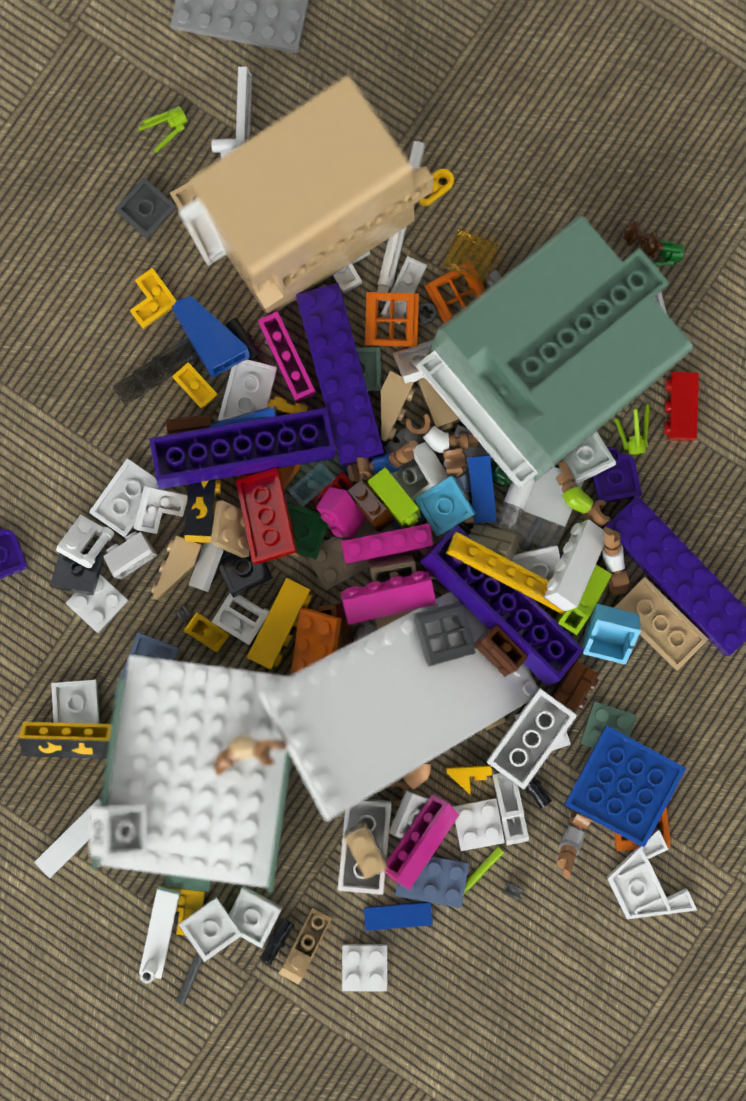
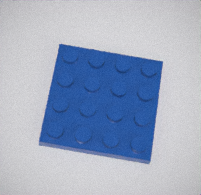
(625, 786)

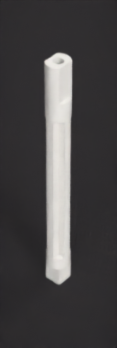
(396, 241)

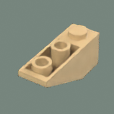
(393, 398)
(179, 564)
(305, 946)

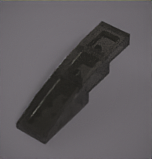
(156, 371)

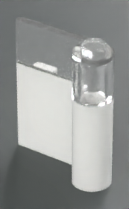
(536, 510)

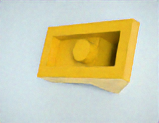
(206, 632)
(463, 773)

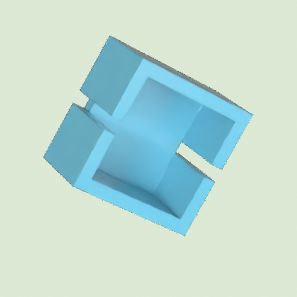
(608, 634)

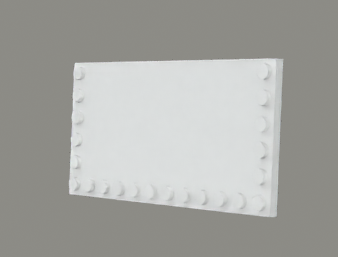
(384, 712)

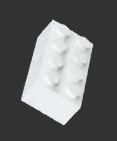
(531, 738)
(377, 816)

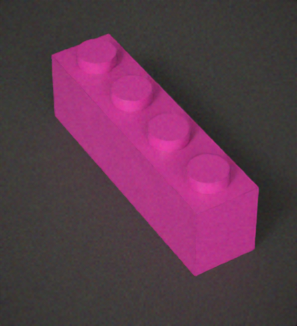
(286, 357)
(387, 544)
(388, 597)
(420, 841)

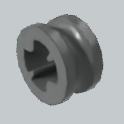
(430, 307)
(184, 614)
(513, 891)

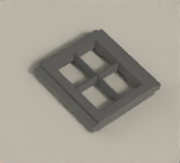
(440, 613)

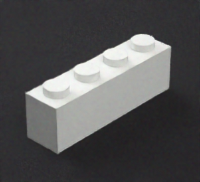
(575, 565)

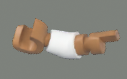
(440, 440)
(614, 562)

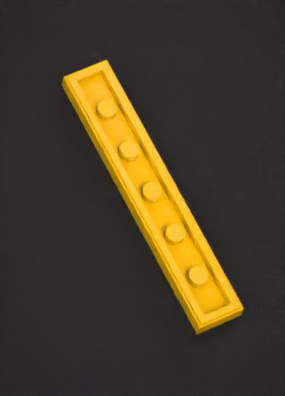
(500, 568)

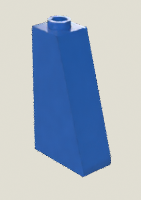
(210, 338)

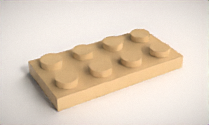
(662, 624)

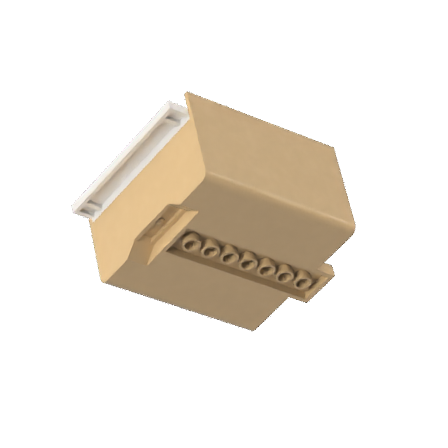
(305, 197)

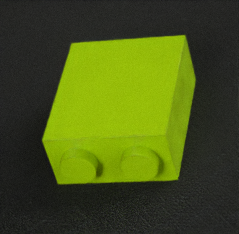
(395, 498)

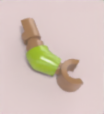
(579, 500)

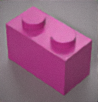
(340, 513)

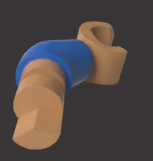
(391, 461)

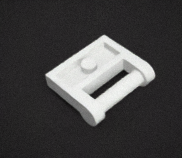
(79, 537)
(238, 624)

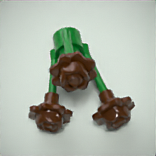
(652, 244)

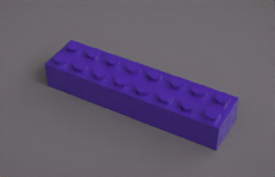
(340, 374)
(242, 448)
(681, 576)
(544, 641)

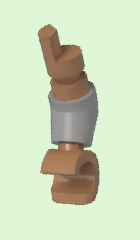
(572, 842)

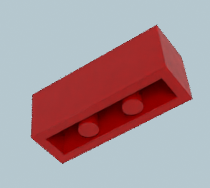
(681, 406)

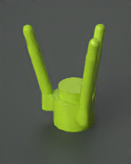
(174, 117)
(636, 443)

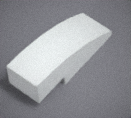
(510, 810)

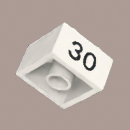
(117, 830)

